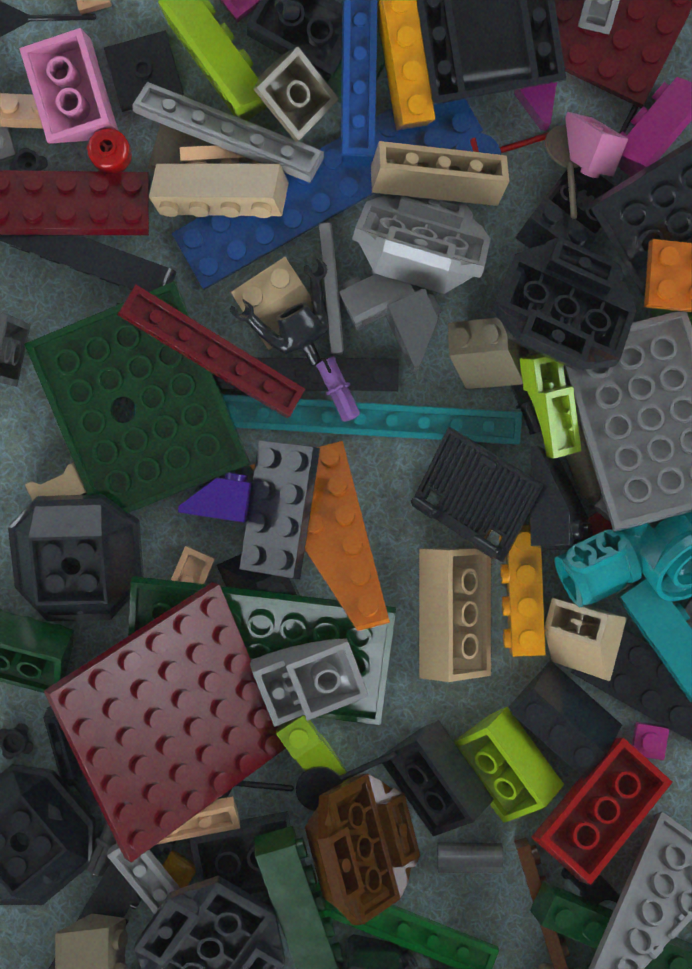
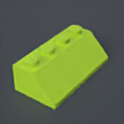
(215, 54)

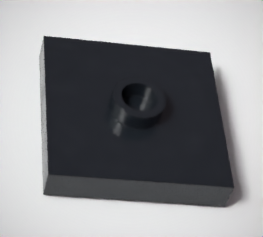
(140, 62)

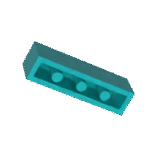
(664, 629)

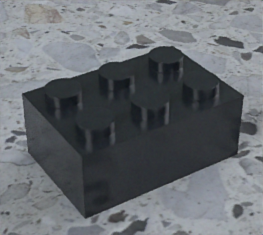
(233, 852)

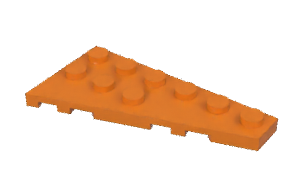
(340, 542)

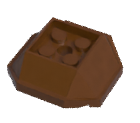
(362, 846)

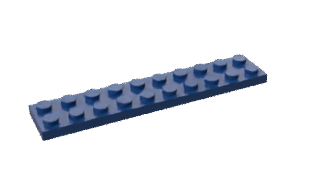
(224, 245)

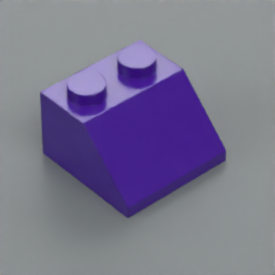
(221, 499)

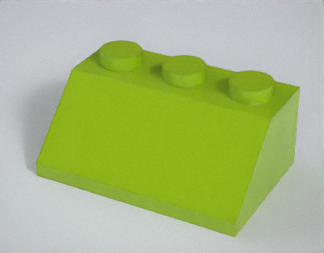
(509, 765)

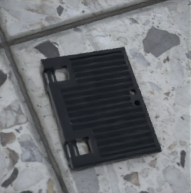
(477, 494)

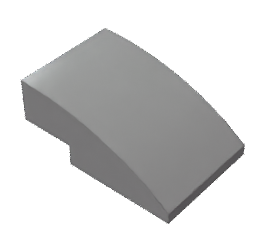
(308, 680)

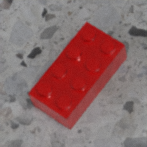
(602, 811)

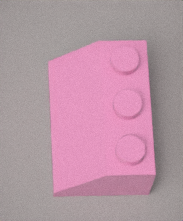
(68, 87)

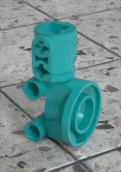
(613, 559)

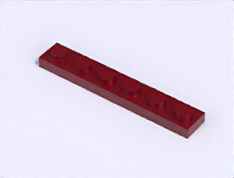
(211, 351)

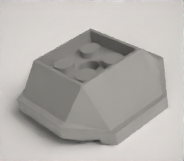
(422, 241)

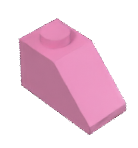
(593, 145)

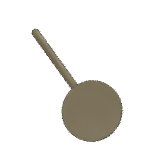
(558, 149)

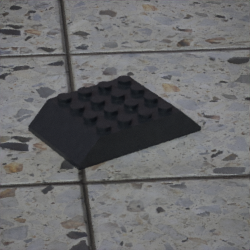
(489, 46)

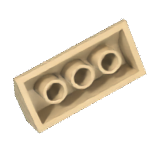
(454, 614)

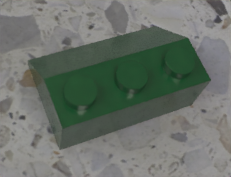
(33, 651)

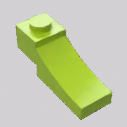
(553, 404)
(308, 745)

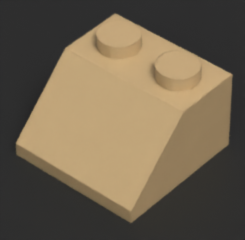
(273, 293)

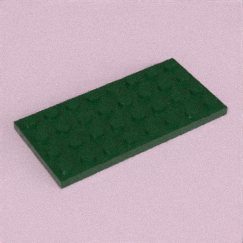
(279, 622)

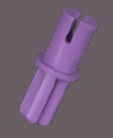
(338, 390)

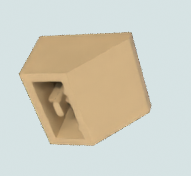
(583, 637)

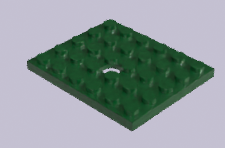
(180, 419)

